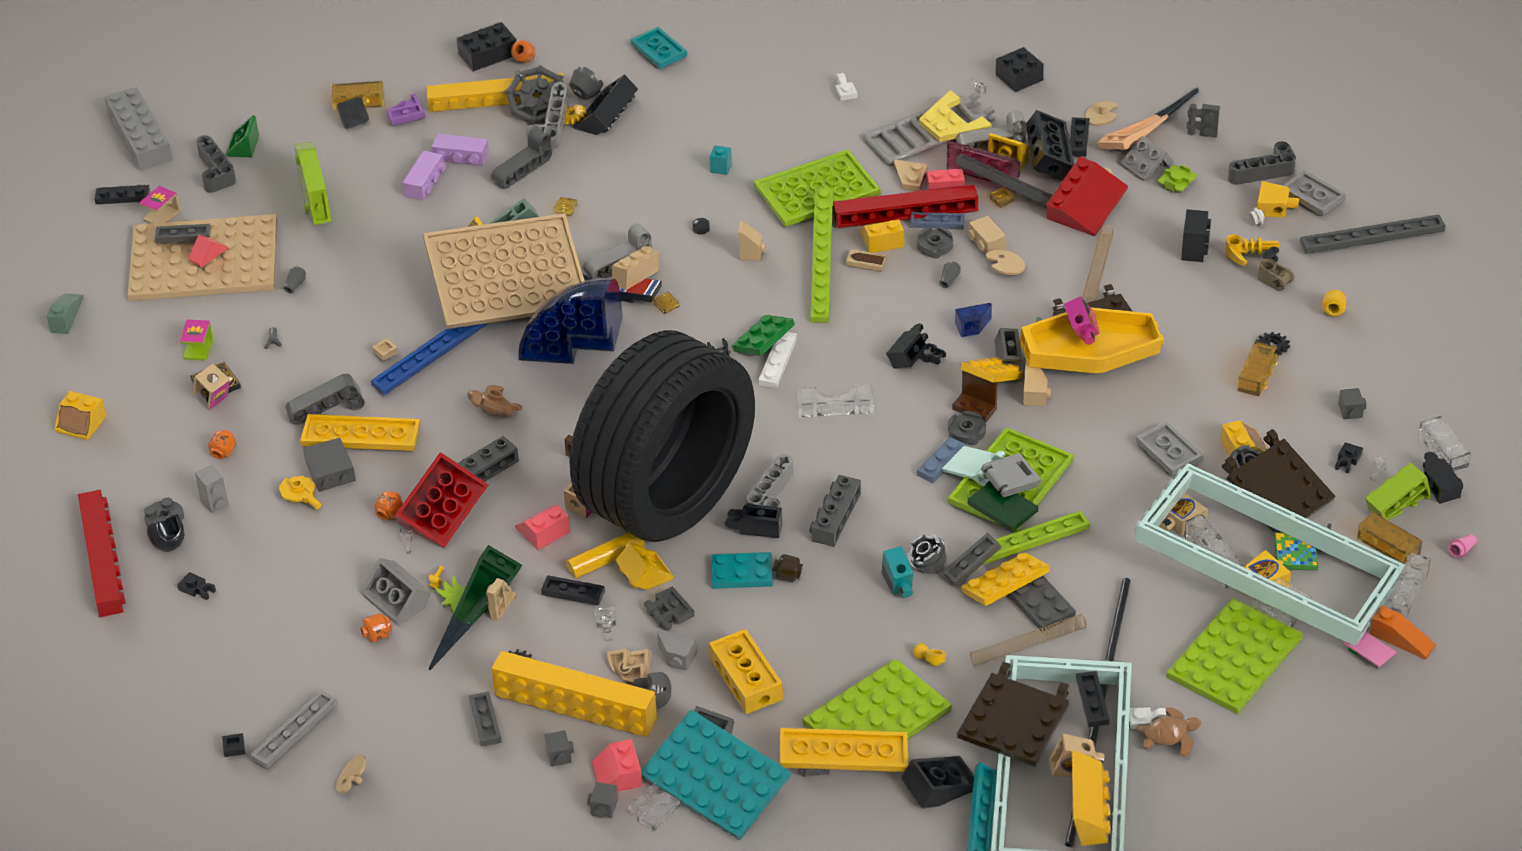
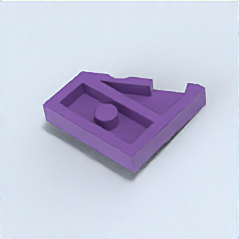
(406, 111)

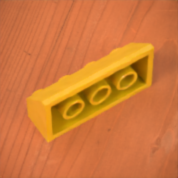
(1089, 799)

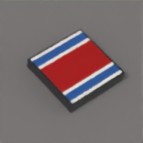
(642, 291)

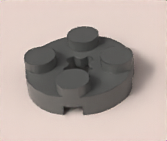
(928, 242)
(958, 430)
(164, 507)

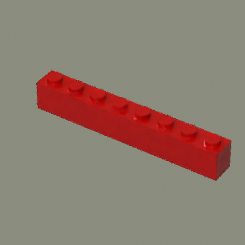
(901, 205)
(100, 553)

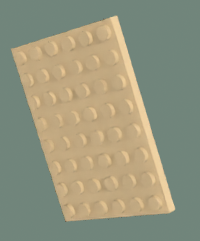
(165, 268)
(501, 268)

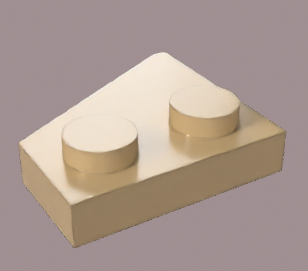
(910, 174)

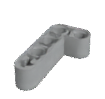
(555, 114)
(1014, 129)
(601, 265)
(772, 482)

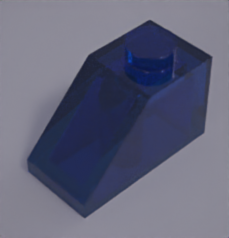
(973, 319)

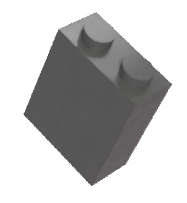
(329, 464)

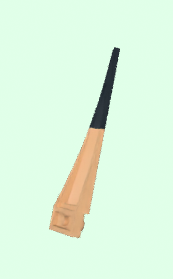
(1129, 136)

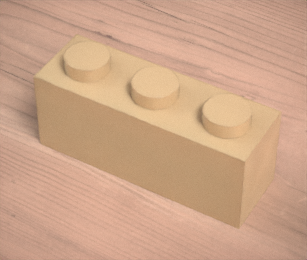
(636, 267)

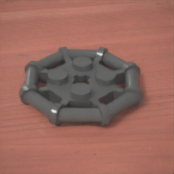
(527, 91)

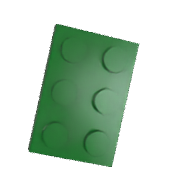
(763, 335)

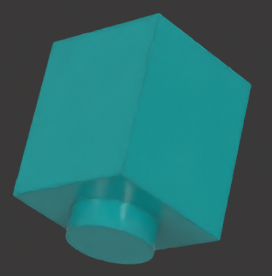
(720, 160)

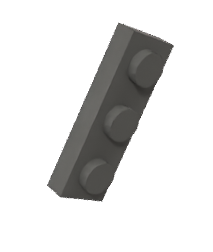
(181, 233)
(972, 559)
(485, 718)

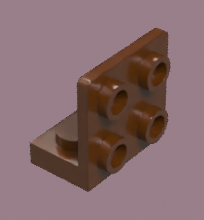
(977, 396)

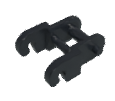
(1271, 254)
(725, 347)
(935, 351)

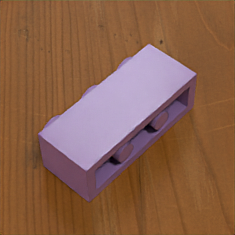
(461, 149)
(423, 175)

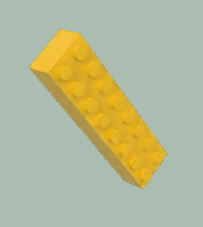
(574, 693)

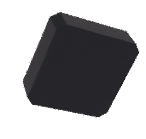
(352, 112)

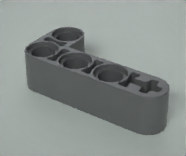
(526, 161)
(1266, 167)
(220, 171)
(324, 398)

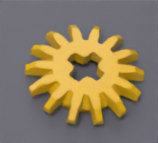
(578, 111)

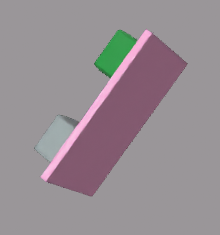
(1372, 650)

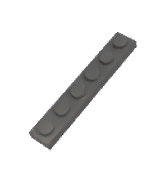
(1000, 178)

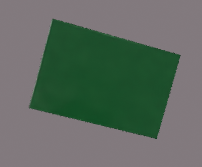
(1007, 511)

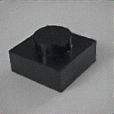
(233, 745)

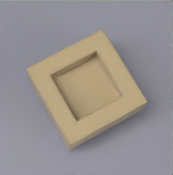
(385, 349)

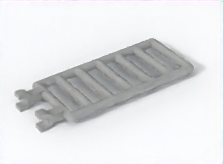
(913, 119)

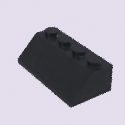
(607, 106)

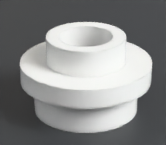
(1257, 216)

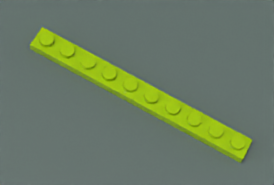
(821, 256)

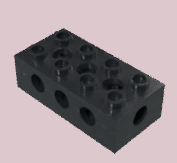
(1049, 145)

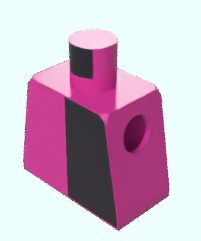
(1085, 325)

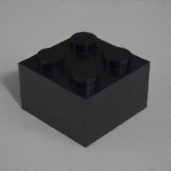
(1019, 69)
(1195, 235)

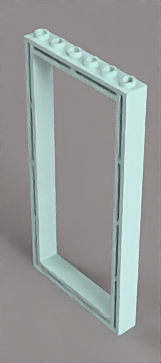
(1253, 584)
(1065, 671)

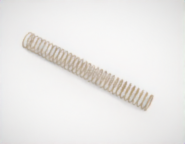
(1102, 267)
(1022, 645)

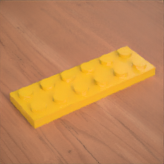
(362, 431)
(843, 749)

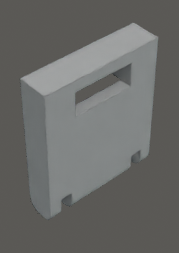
(1011, 475)

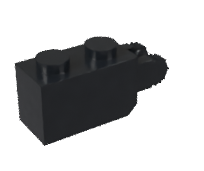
(908, 347)
(1441, 478)
(756, 520)

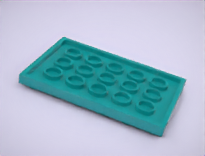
(715, 774)

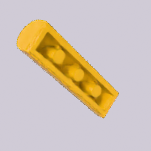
(600, 555)

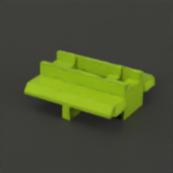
(1177, 178)

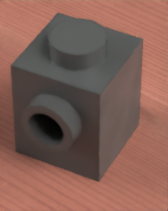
(1351, 403)
(559, 748)
(603, 800)

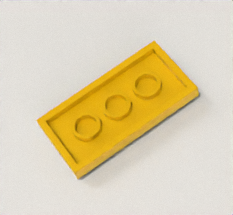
(992, 369)
(1005, 578)

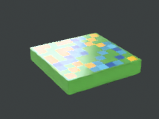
(1295, 553)

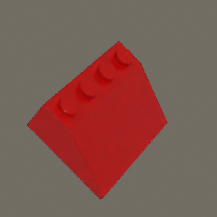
(1085, 197)
(441, 501)

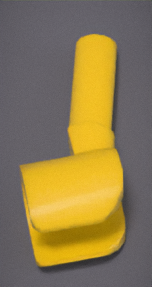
(435, 580)

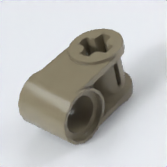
(1273, 274)

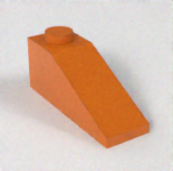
(1400, 632)

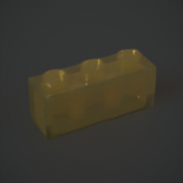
(370, 92)
(1257, 369)
(1388, 538)

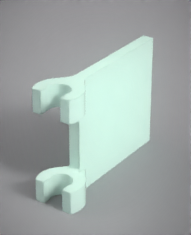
(968, 463)

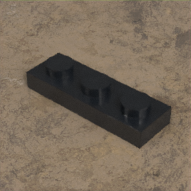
(1079, 136)
(121, 194)
(573, 590)
(1092, 699)

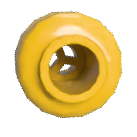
(1334, 303)

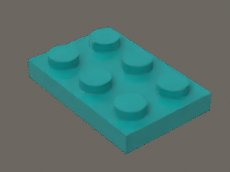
(659, 47)
(742, 570)

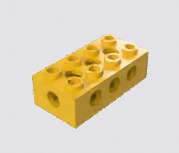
(727, 657)

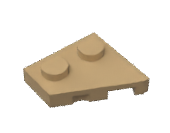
(499, 598)

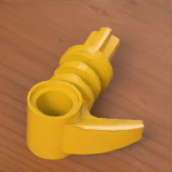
(1236, 246)

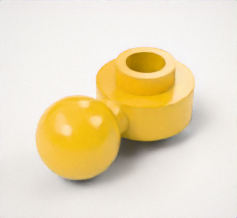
(933, 656)

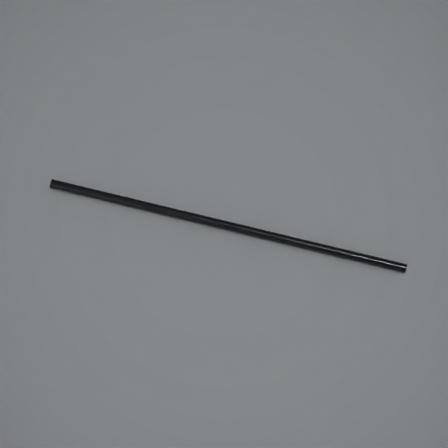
(1070, 838)

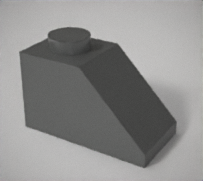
(1008, 345)

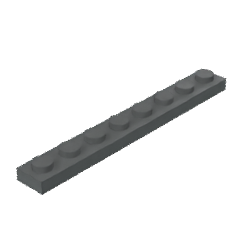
(1372, 234)

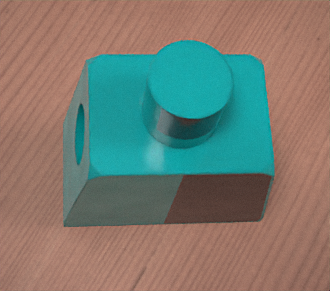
(897, 571)

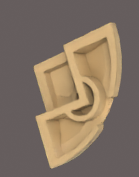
(630, 664)

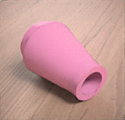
(1460, 547)

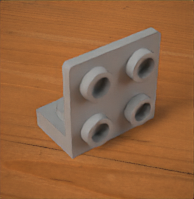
(1145, 158)

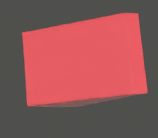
(205, 250)

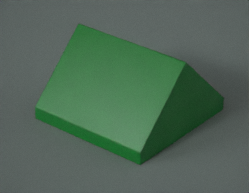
(244, 139)

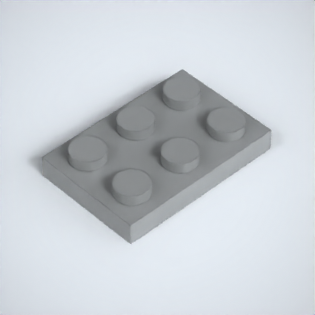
(1314, 193)
(1169, 448)

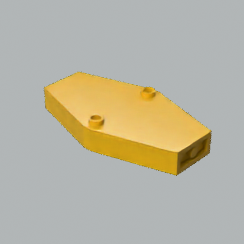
(1121, 341)

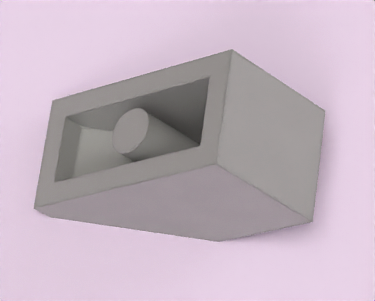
(676, 649)

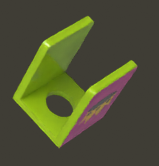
(199, 339)

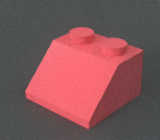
(944, 178)
(545, 526)
(618, 766)

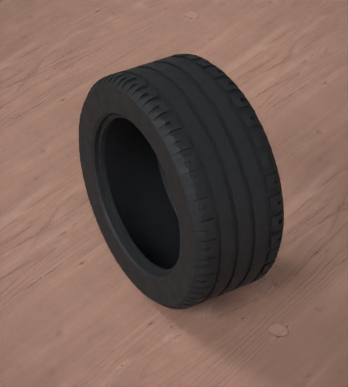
(662, 435)

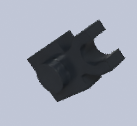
(1348, 455)
(194, 585)

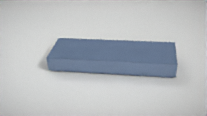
(936, 220)

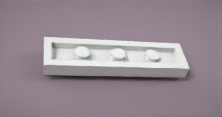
(777, 360)

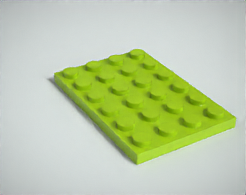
(793, 191)
(1044, 459)
(1234, 655)
(884, 701)

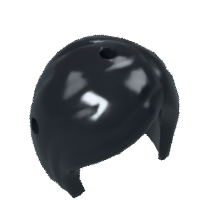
(166, 534)

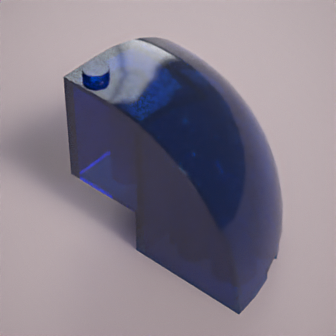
(574, 319)

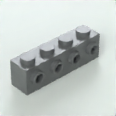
(491, 459)
(835, 510)

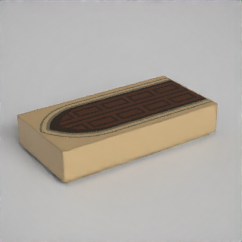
(866, 260)

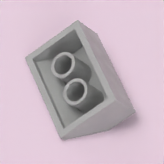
(395, 590)

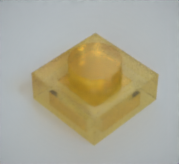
(1002, 197)
(566, 206)
(666, 302)

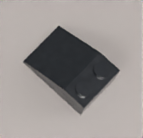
(938, 780)

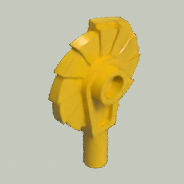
(299, 489)

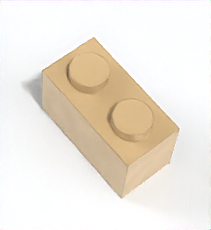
(986, 235)

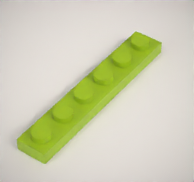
(1040, 535)

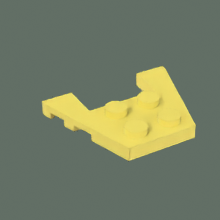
(944, 123)

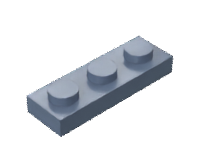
(932, 468)

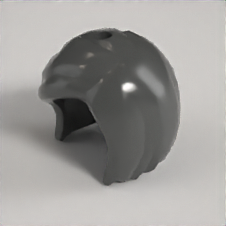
(659, 683)

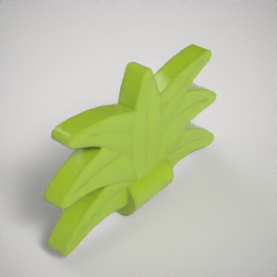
(451, 594)

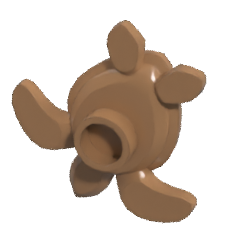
(493, 402)
(1170, 730)

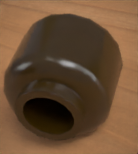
(787, 568)

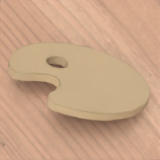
(1100, 113)
(1009, 265)
(350, 773)

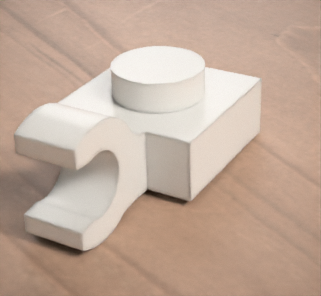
(845, 90)
(1144, 716)

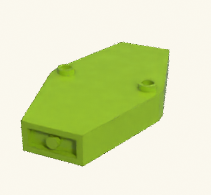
(312, 183)

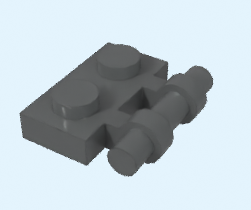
(1209, 120)
(674, 605)

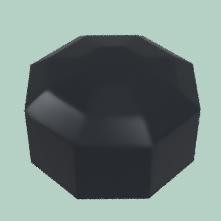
(701, 225)

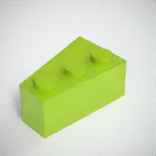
(1399, 492)

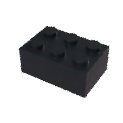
(486, 46)

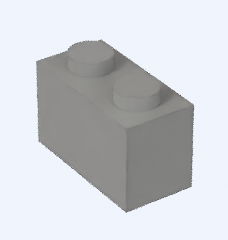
(211, 488)

